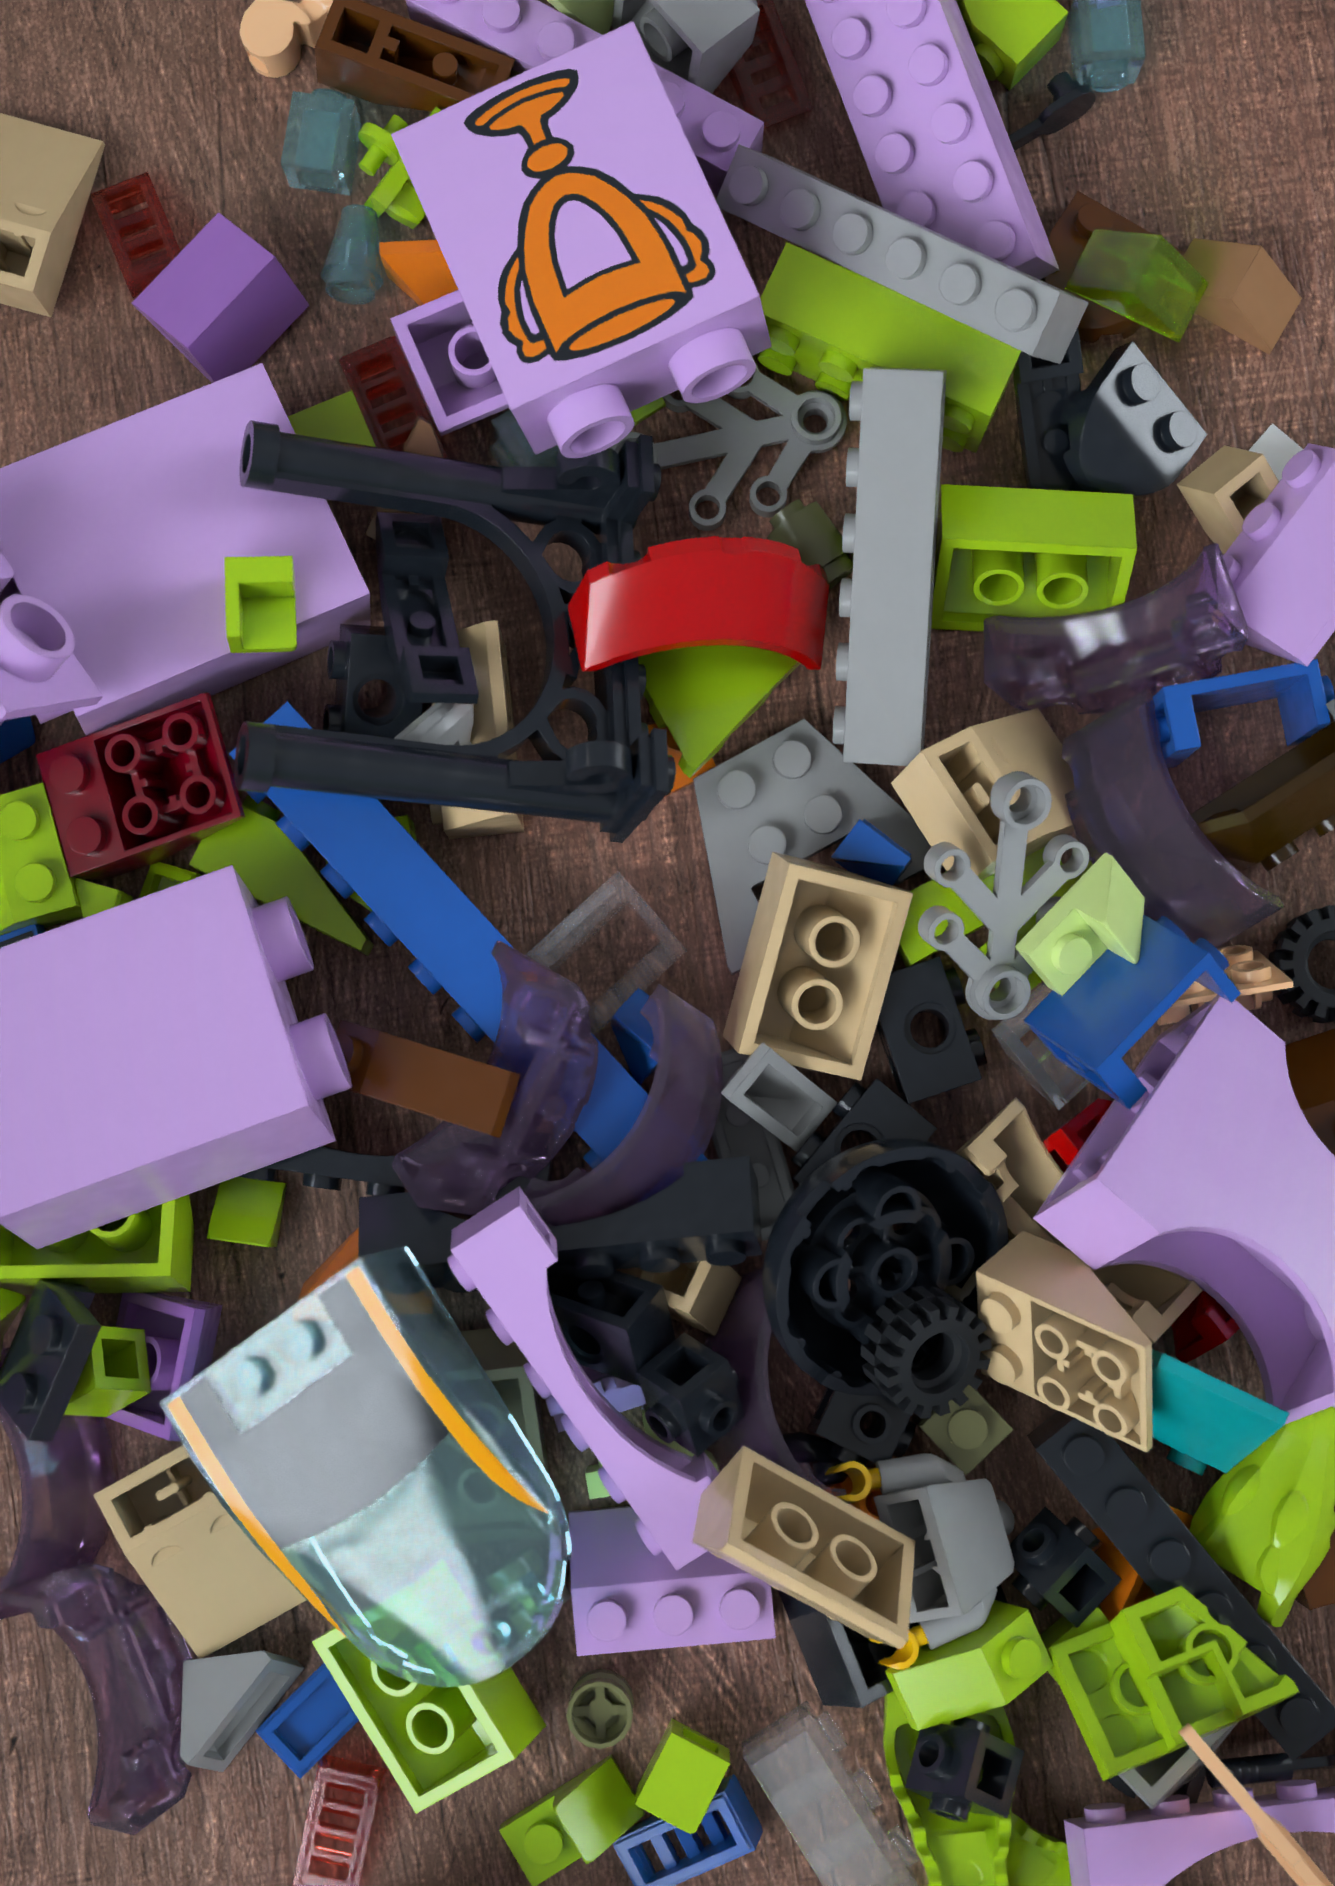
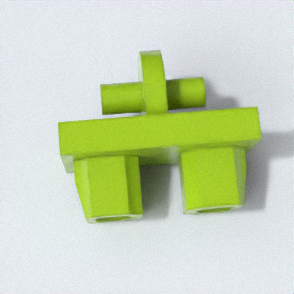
(395, 191)

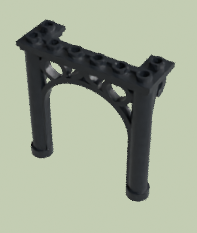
(580, 503)

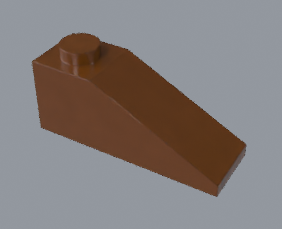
(401, 60)
(427, 1079)

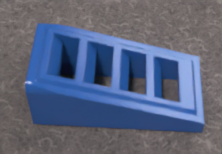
(724, 1847)

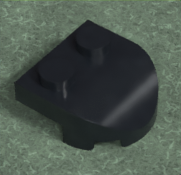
(1128, 429)
(47, 1357)

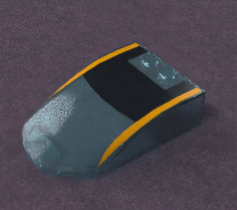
(384, 1475)

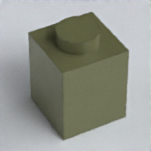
(967, 1431)

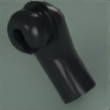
(816, 1451)

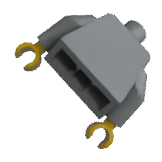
(958, 1543)

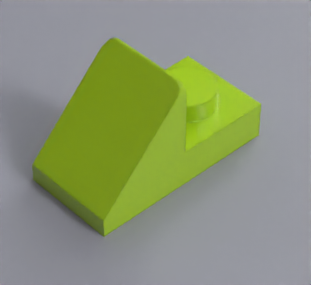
(572, 1822)

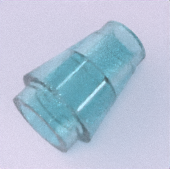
(354, 257)

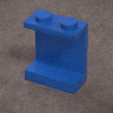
(1298, 689)
(1122, 1000)

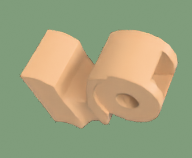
(277, 29)

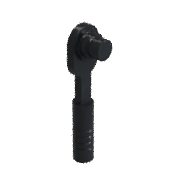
(1068, 105)
(1268, 1768)

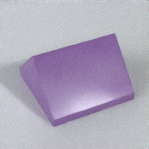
(222, 300)
(178, 1345)

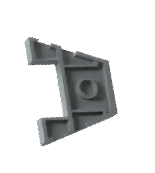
(788, 800)

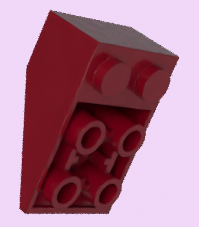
(140, 789)

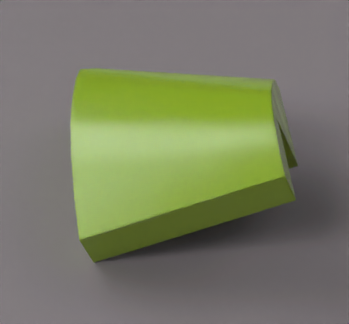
(709, 693)
(1154, 1674)

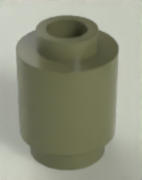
(815, 537)

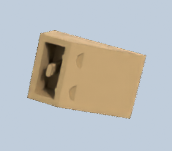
(42, 204)
(952, 785)
(1065, 1339)
(193, 1554)

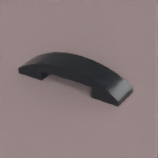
(1040, 396)
(419, 611)

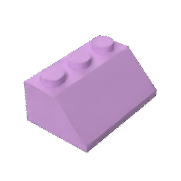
(449, 363)
(1287, 560)
(639, 1600)

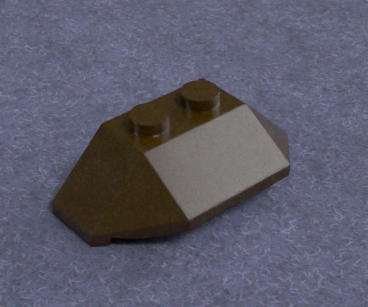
(1275, 806)

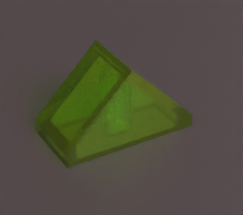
(1139, 280)

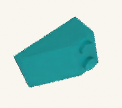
(1206, 1417)

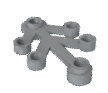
(742, 439)
(1009, 903)

